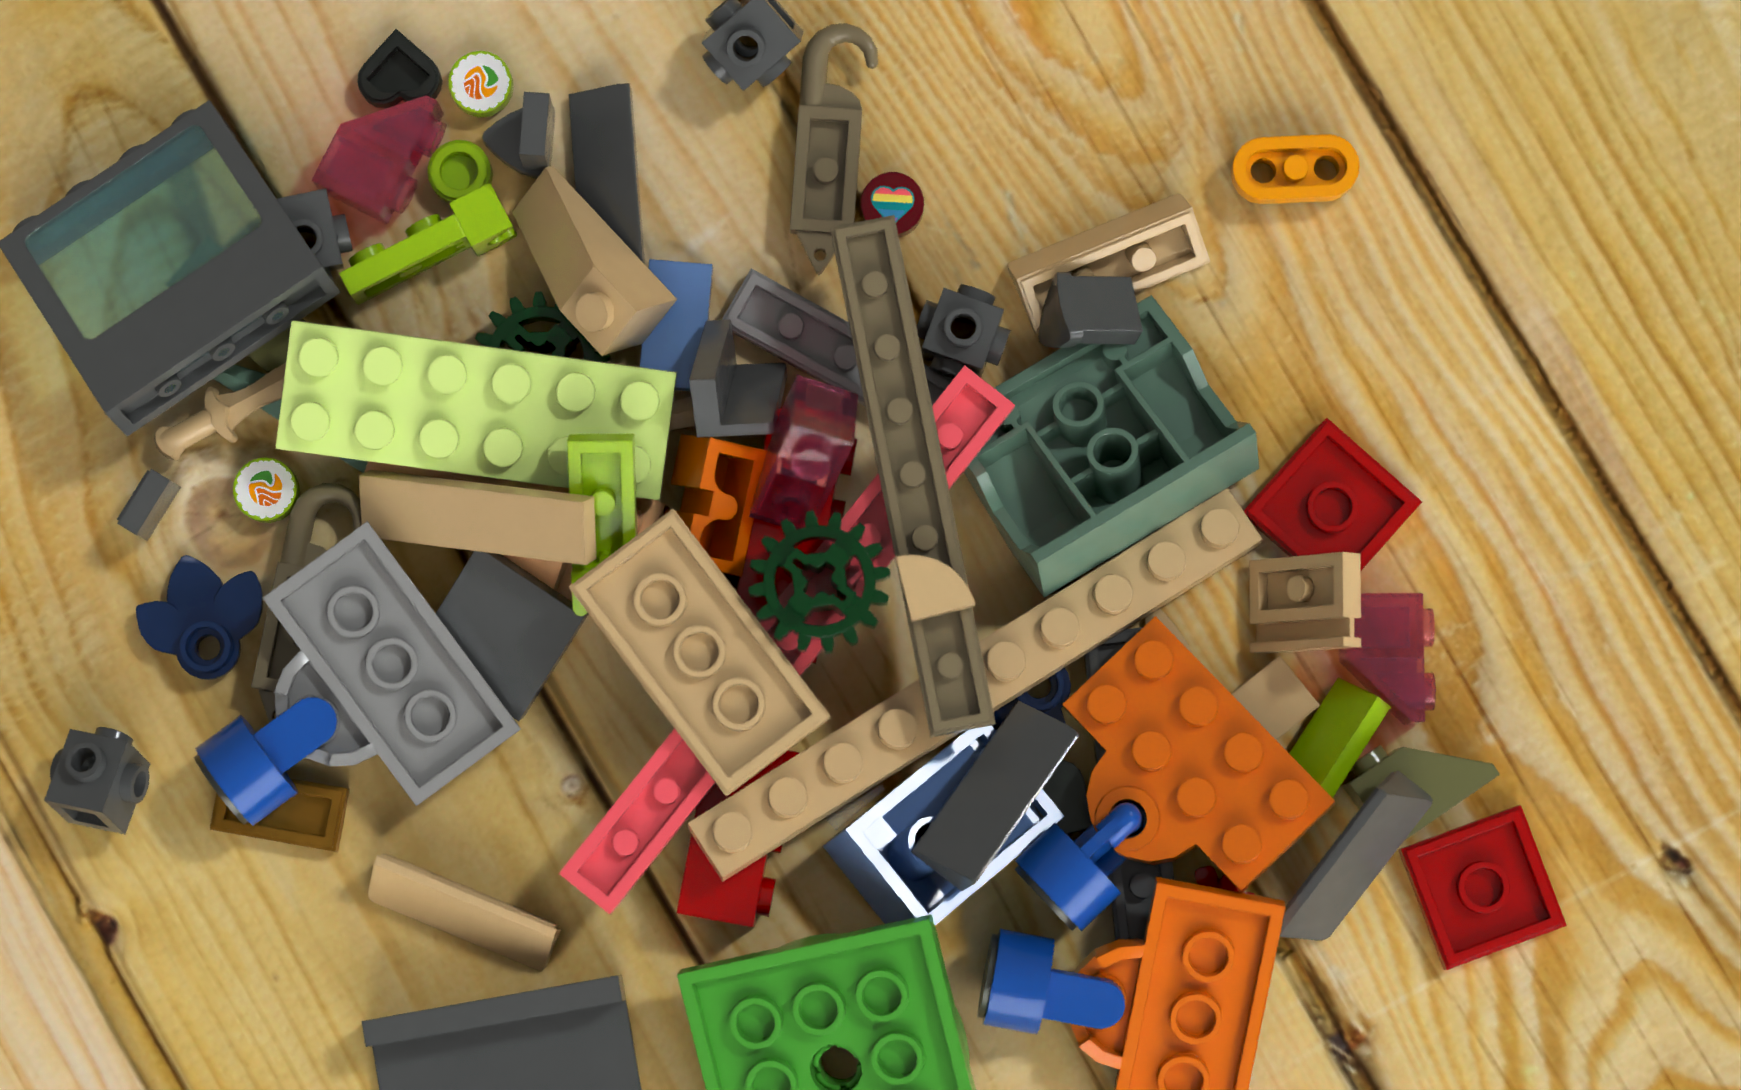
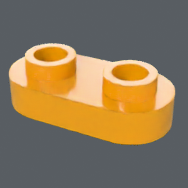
(1293, 168)

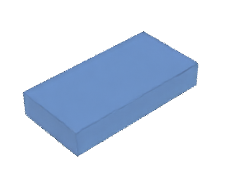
(678, 334)

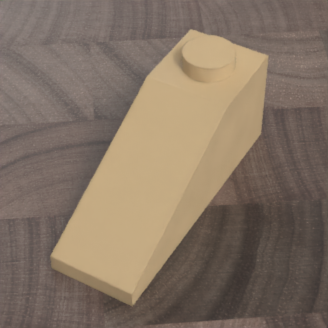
(589, 267)

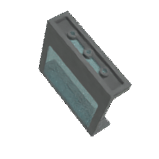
(167, 268)

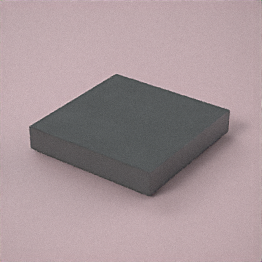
(509, 627)

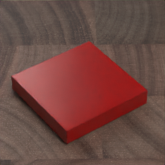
(1331, 500)
(1482, 887)

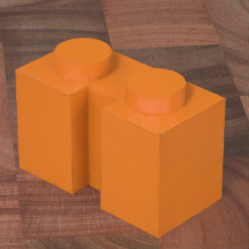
(718, 496)

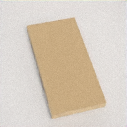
(699, 652)

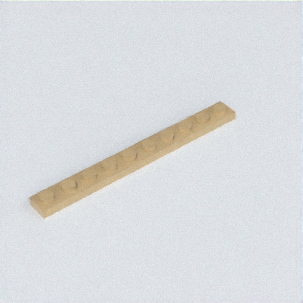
(1014, 662)

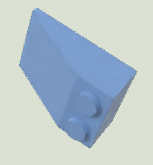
(879, 843)

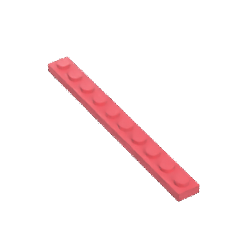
(674, 778)

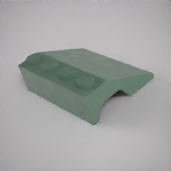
(1106, 450)

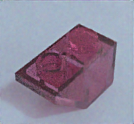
(377, 154)
(805, 452)
(1392, 653)

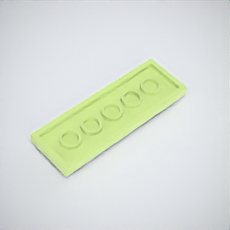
(465, 405)

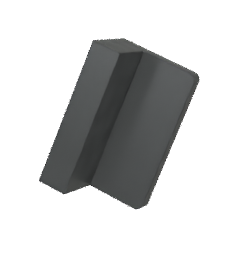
(731, 396)

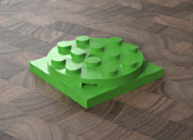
(867, 990)

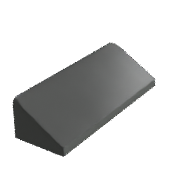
(608, 159)
(994, 795)
(1355, 858)

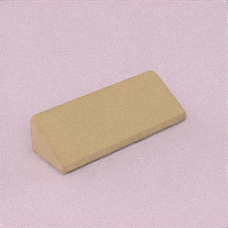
(1141, 245)
(462, 912)

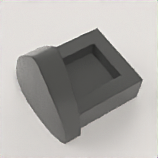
(525, 136)
(1089, 311)

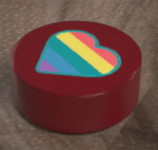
(894, 195)

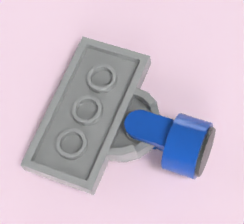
(367, 682)

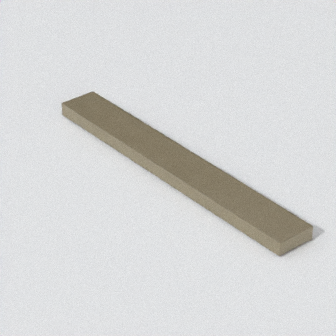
(910, 464)

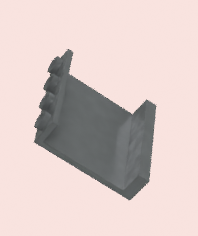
(519, 1041)

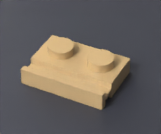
(1305, 602)

